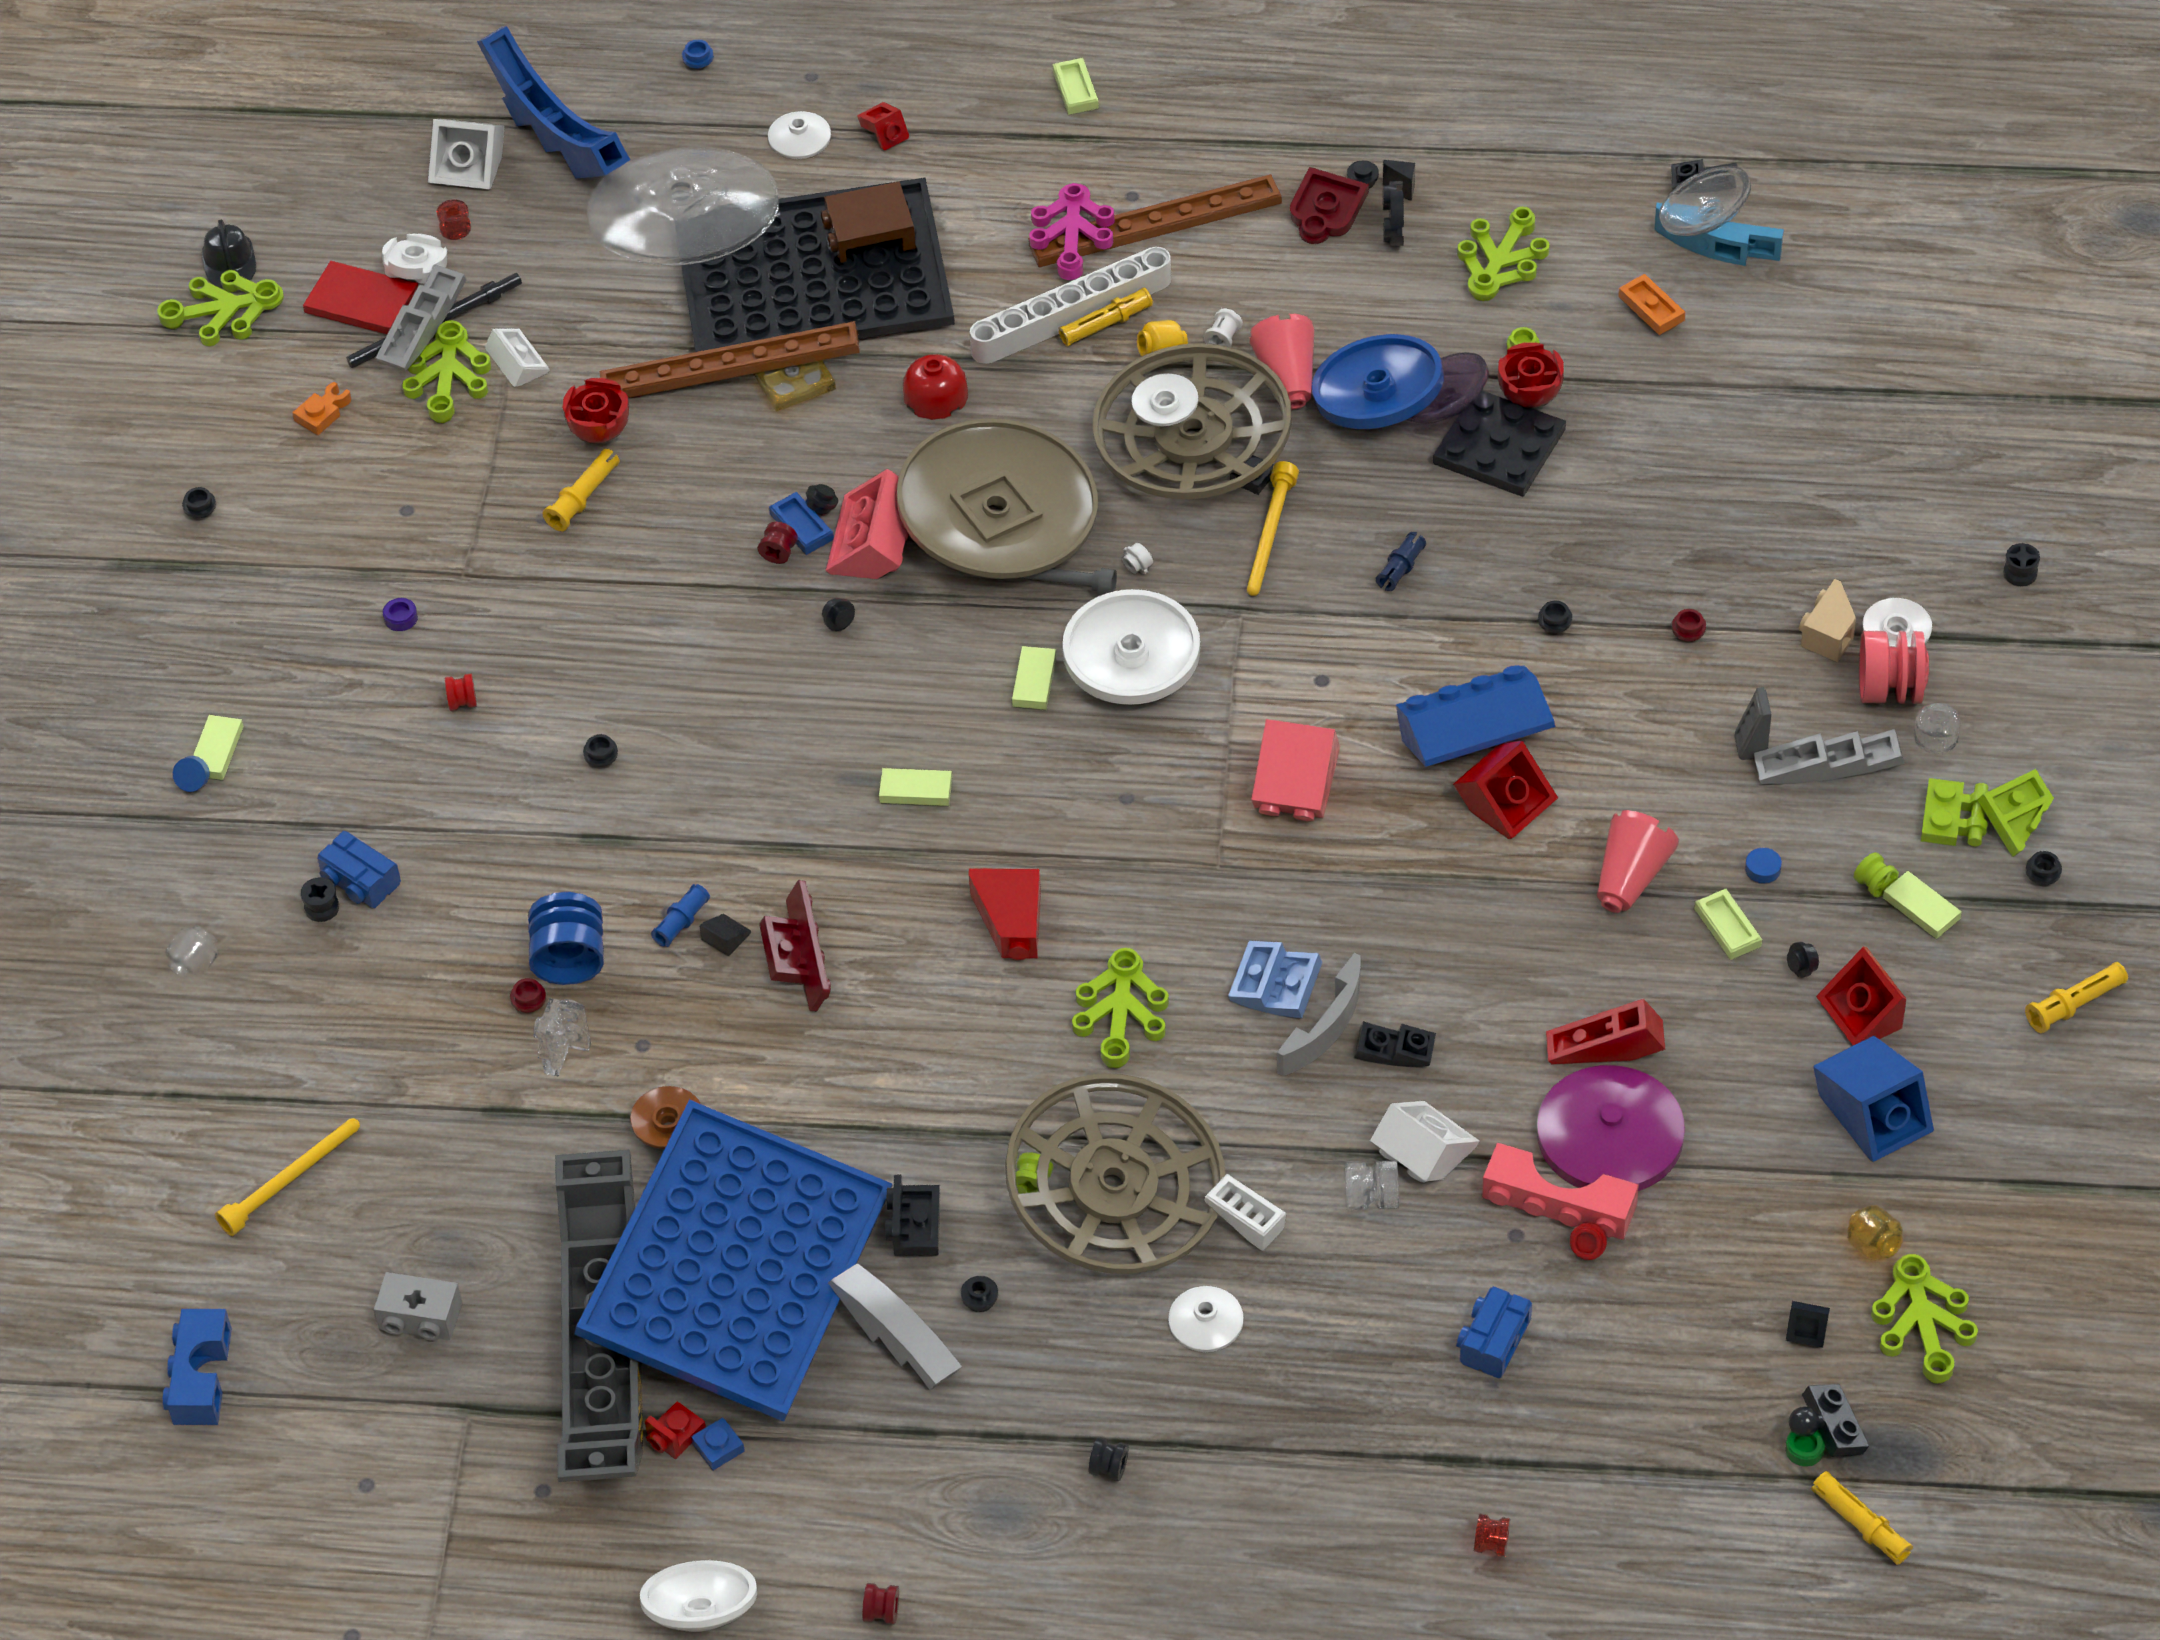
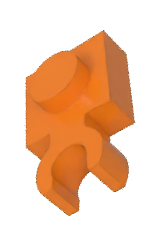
(320, 412)

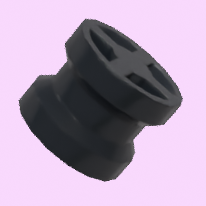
(2021, 564)
(315, 907)
(1108, 1459)

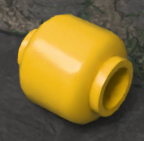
(1160, 335)

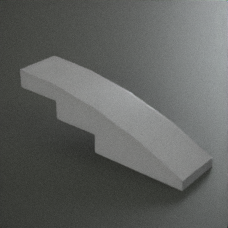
(421, 318)
(1835, 758)
(896, 1324)

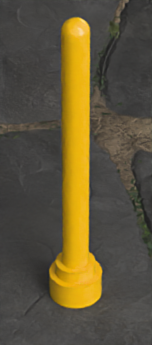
(1283, 478)
(233, 1217)

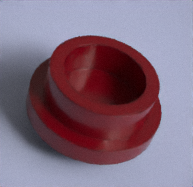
(1689, 625)
(527, 995)

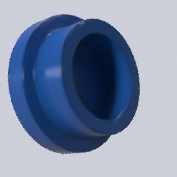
(697, 54)

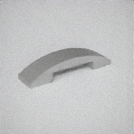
(1304, 1047)

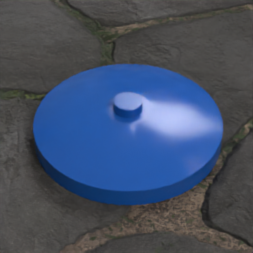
(1377, 381)

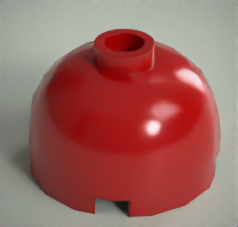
(1530, 375)
(935, 386)
(596, 410)

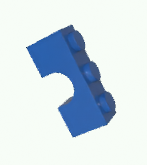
(198, 1339)

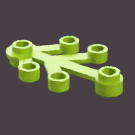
(1486, 283)
(260, 297)
(449, 338)
(1121, 1003)
(1923, 1313)

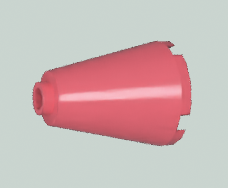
(1288, 351)
(1632, 858)

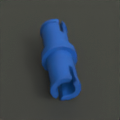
(680, 915)

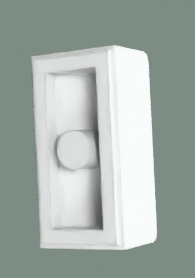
(515, 356)

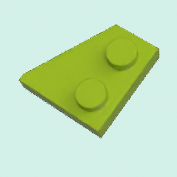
(2017, 808)

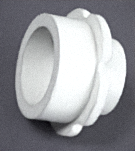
(1137, 558)

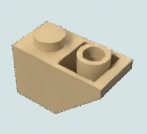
(1830, 625)

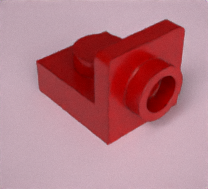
(886, 123)
(673, 1430)

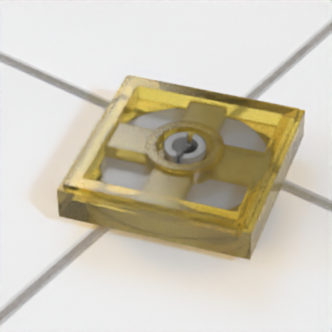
(795, 383)

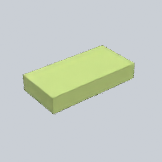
(1075, 86)
(1034, 678)
(218, 744)
(915, 787)
(1922, 904)
(1728, 924)

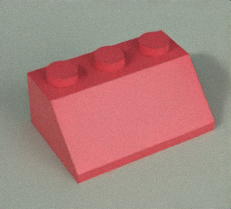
(869, 530)

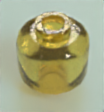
(1875, 1233)

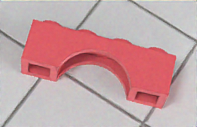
(1516, 1183)

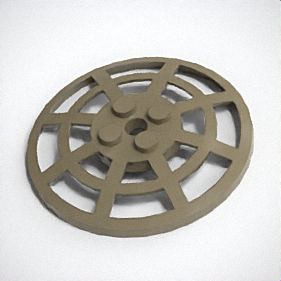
(1209, 416)
(1117, 1158)

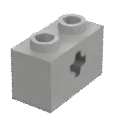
(418, 1306)

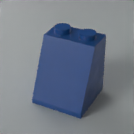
(1875, 1096)

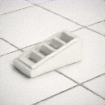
(1249, 1228)

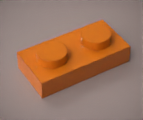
(1651, 304)

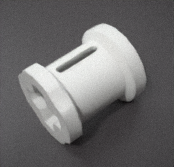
(1224, 328)

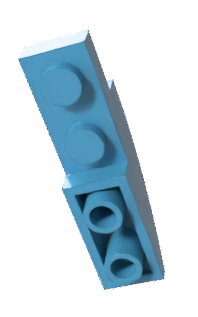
(1730, 242)

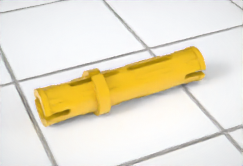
(1117, 311)
(1873, 1527)

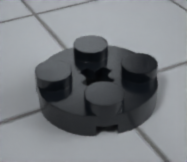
(1394, 202)

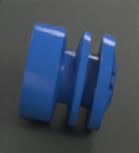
(565, 938)

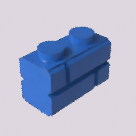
(358, 870)
(1495, 1331)

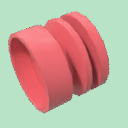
(1892, 667)

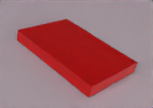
(359, 297)

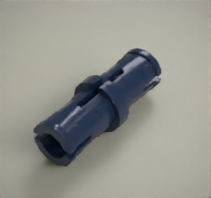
(1401, 561)

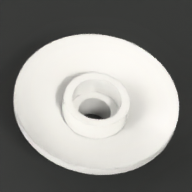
(799, 135)
(1165, 399)
(1895, 616)
(1207, 1331)

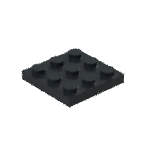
(1499, 443)

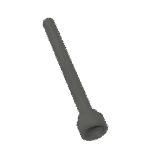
(1101, 581)

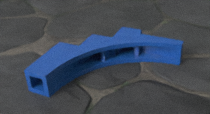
(530, 101)

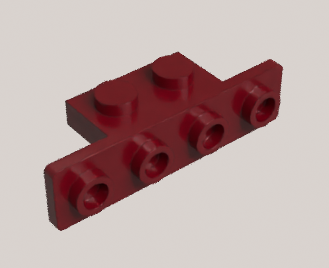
(794, 947)

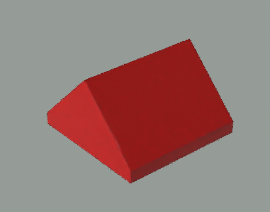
(1864, 999)

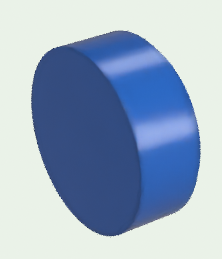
(191, 773)
(1763, 865)

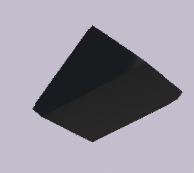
(1402, 172)
(723, 933)

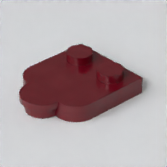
(1326, 205)

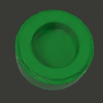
(1805, 1450)

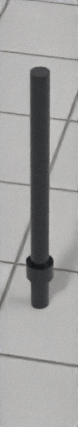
(489, 293)

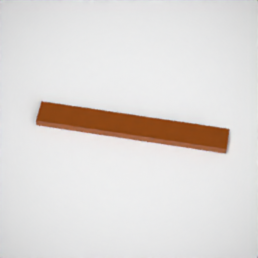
(1173, 216)
(736, 360)

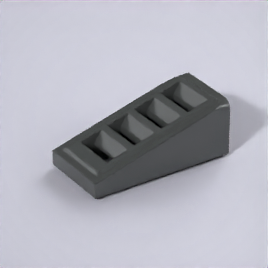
(1754, 726)

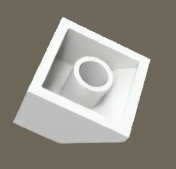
(465, 153)
(1422, 1140)

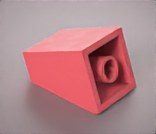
(1295, 769)

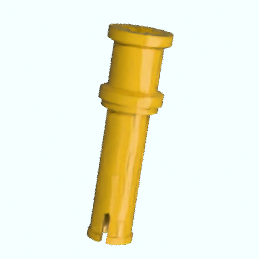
(573, 499)
(2063, 1003)

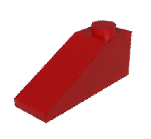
(1609, 1036)

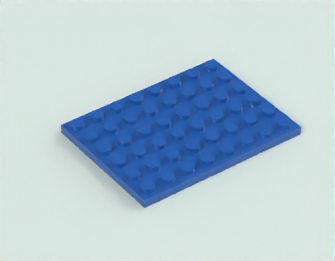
(733, 1260)

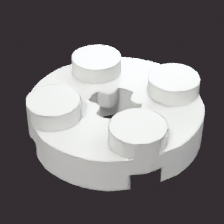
(413, 257)

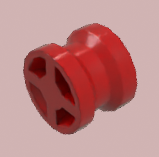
(460, 692)

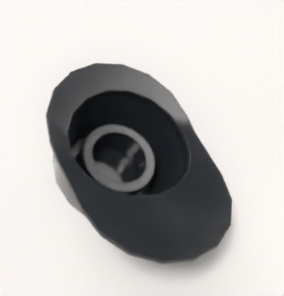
(226, 250)

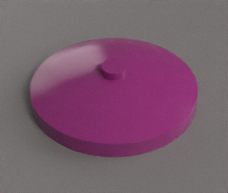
(1610, 1125)

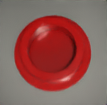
(1588, 1241)

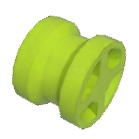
(1875, 874)
(1027, 1172)

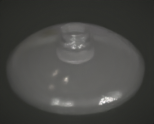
(1705, 201)

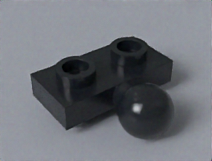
(1833, 1417)

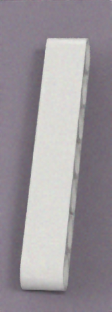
(1044, 314)

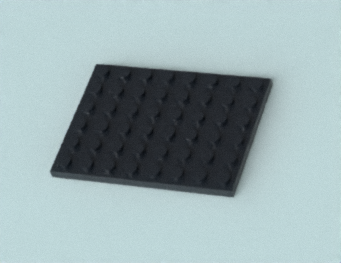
(796, 284)

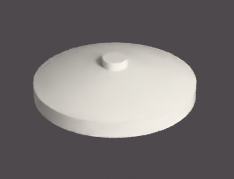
(1131, 646)

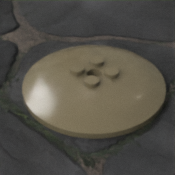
(1006, 464)

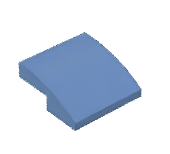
(1275, 979)

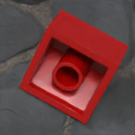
(1506, 789)

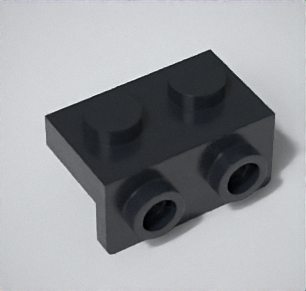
(914, 1218)

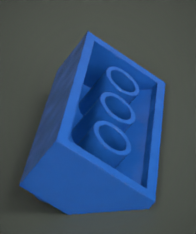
(1474, 715)

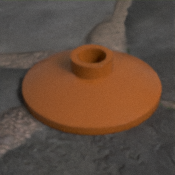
(657, 1108)

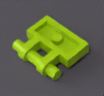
(1943, 810)

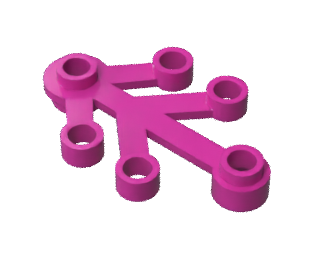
(1073, 199)

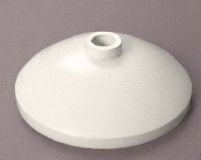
(698, 1595)

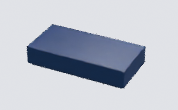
(810, 528)

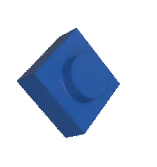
(717, 1443)

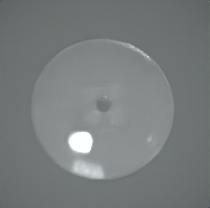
(683, 206)

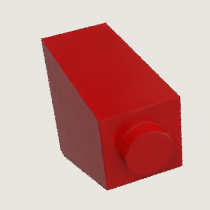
(1009, 908)

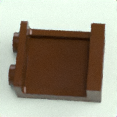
(867, 218)

